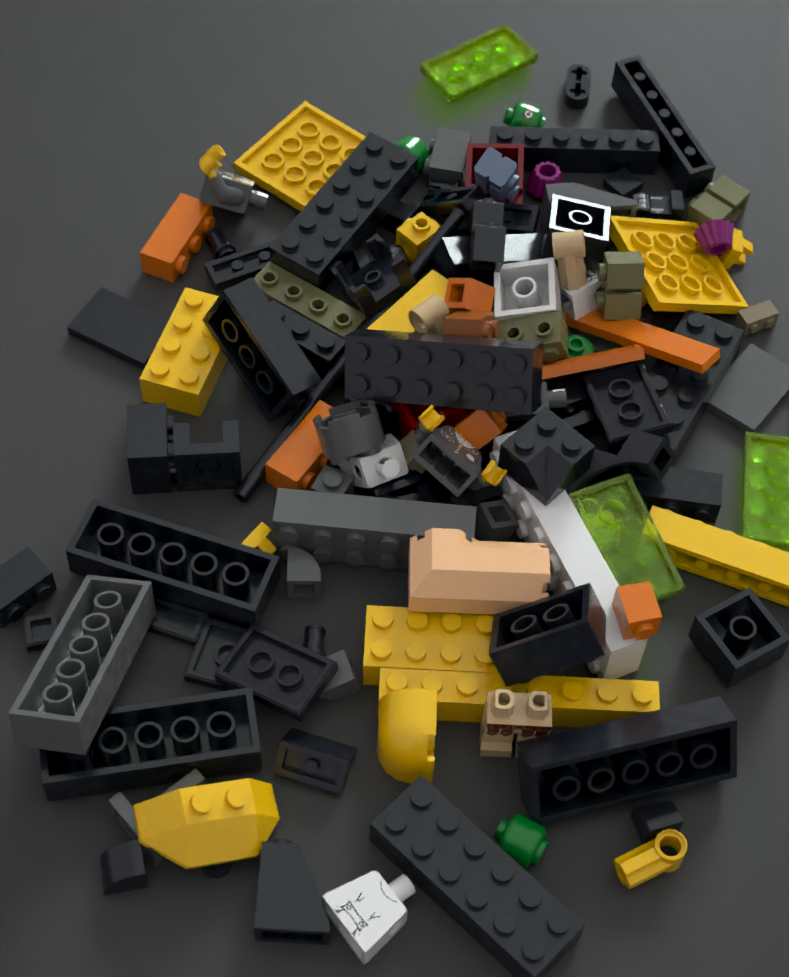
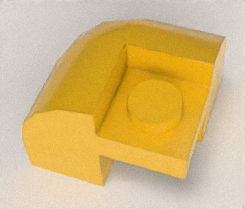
(407, 733)

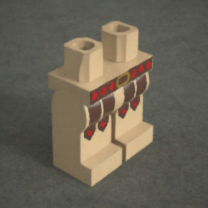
(510, 714)

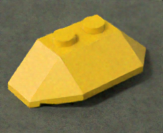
(208, 822)

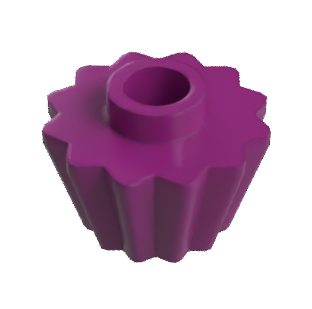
(543, 174)
(715, 236)

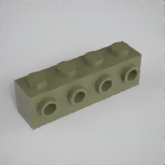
(309, 301)
(541, 327)

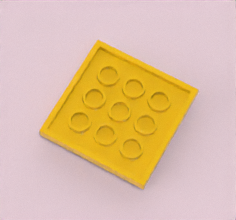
(299, 155)
(676, 268)

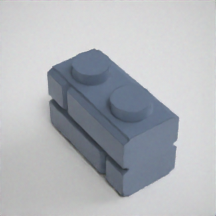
(497, 176)

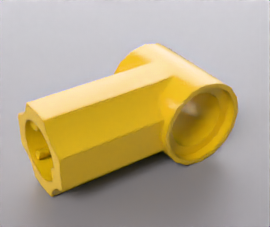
(648, 859)

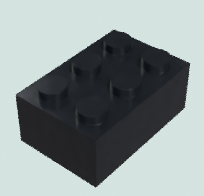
(548, 635)

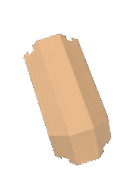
(474, 576)

